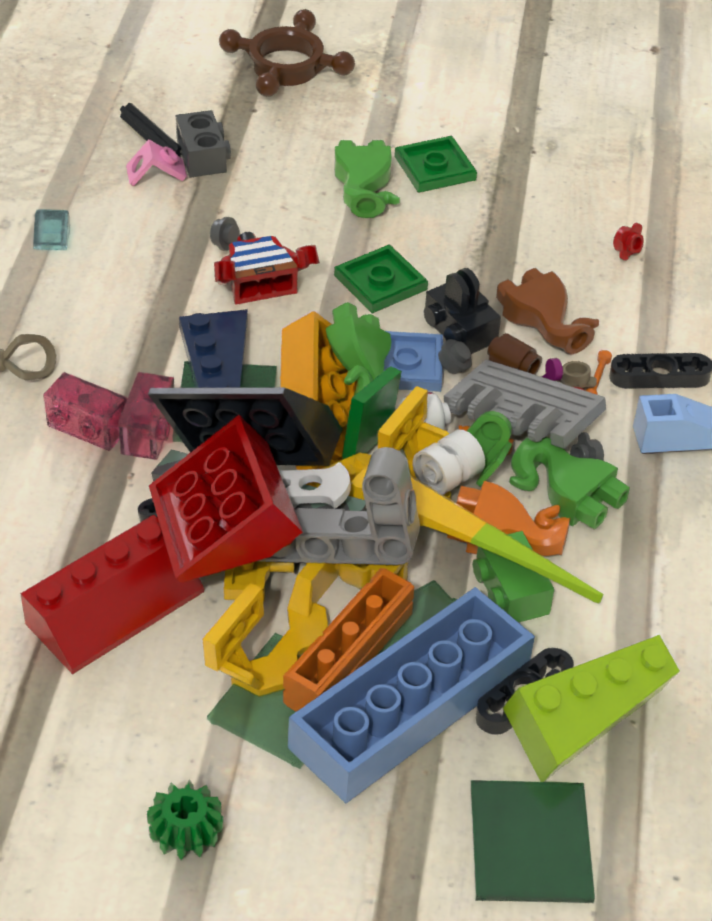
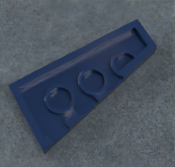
(215, 347)

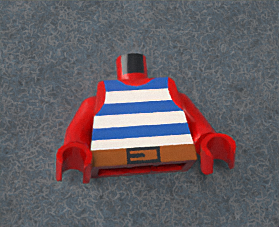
(262, 267)

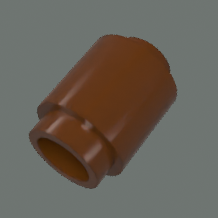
(514, 353)

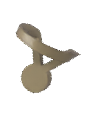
(24, 339)

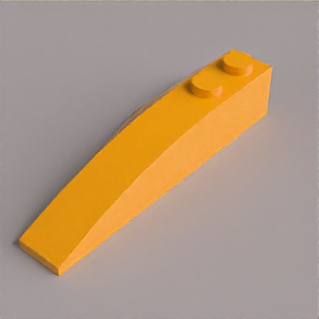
(316, 372)

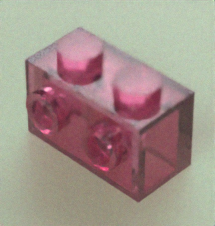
(84, 410)
(141, 423)

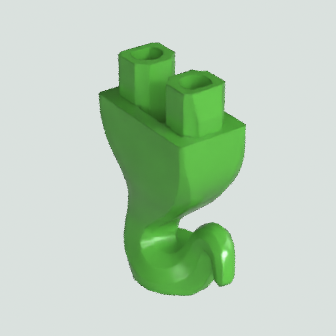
(363, 173)
(358, 344)
(572, 482)

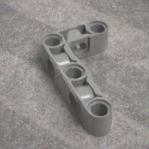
(374, 536)

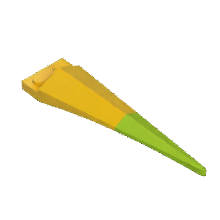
(452, 519)

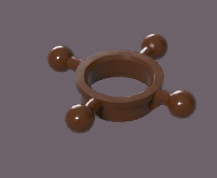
(287, 38)

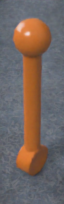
(604, 357)

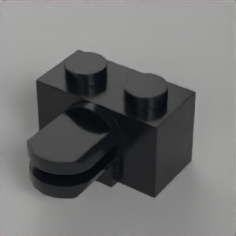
(462, 311)

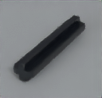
(147, 127)

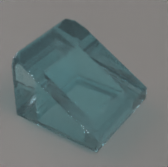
(51, 229)

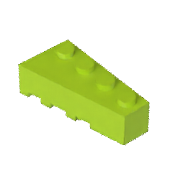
(582, 704)

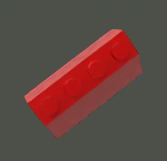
(106, 596)

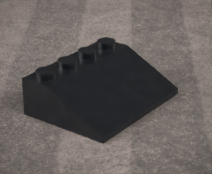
(292, 424)

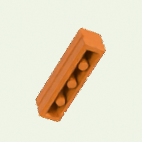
(350, 638)

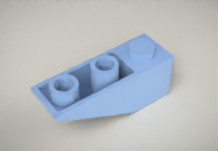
(672, 424)

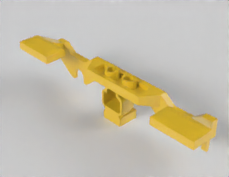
(305, 617)

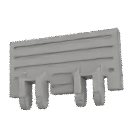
(527, 402)

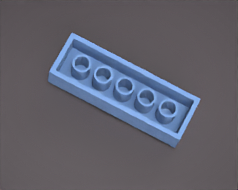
(408, 694)

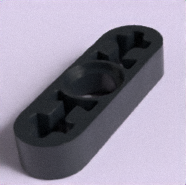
(693, 372)
(528, 673)

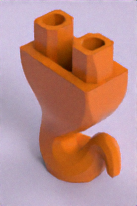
(507, 514)

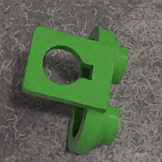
(492, 433)

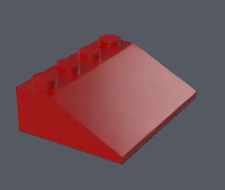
(224, 504)

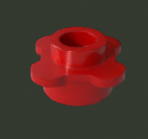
(628, 240)

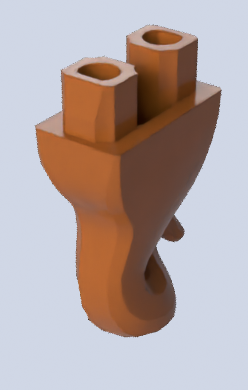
(542, 305)

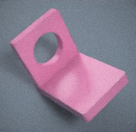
(155, 155)

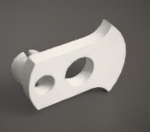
(333, 489)

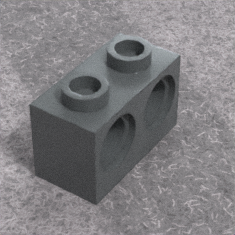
(202, 143)

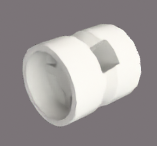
(449, 461)

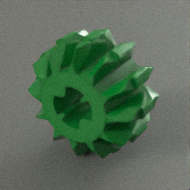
(185, 819)

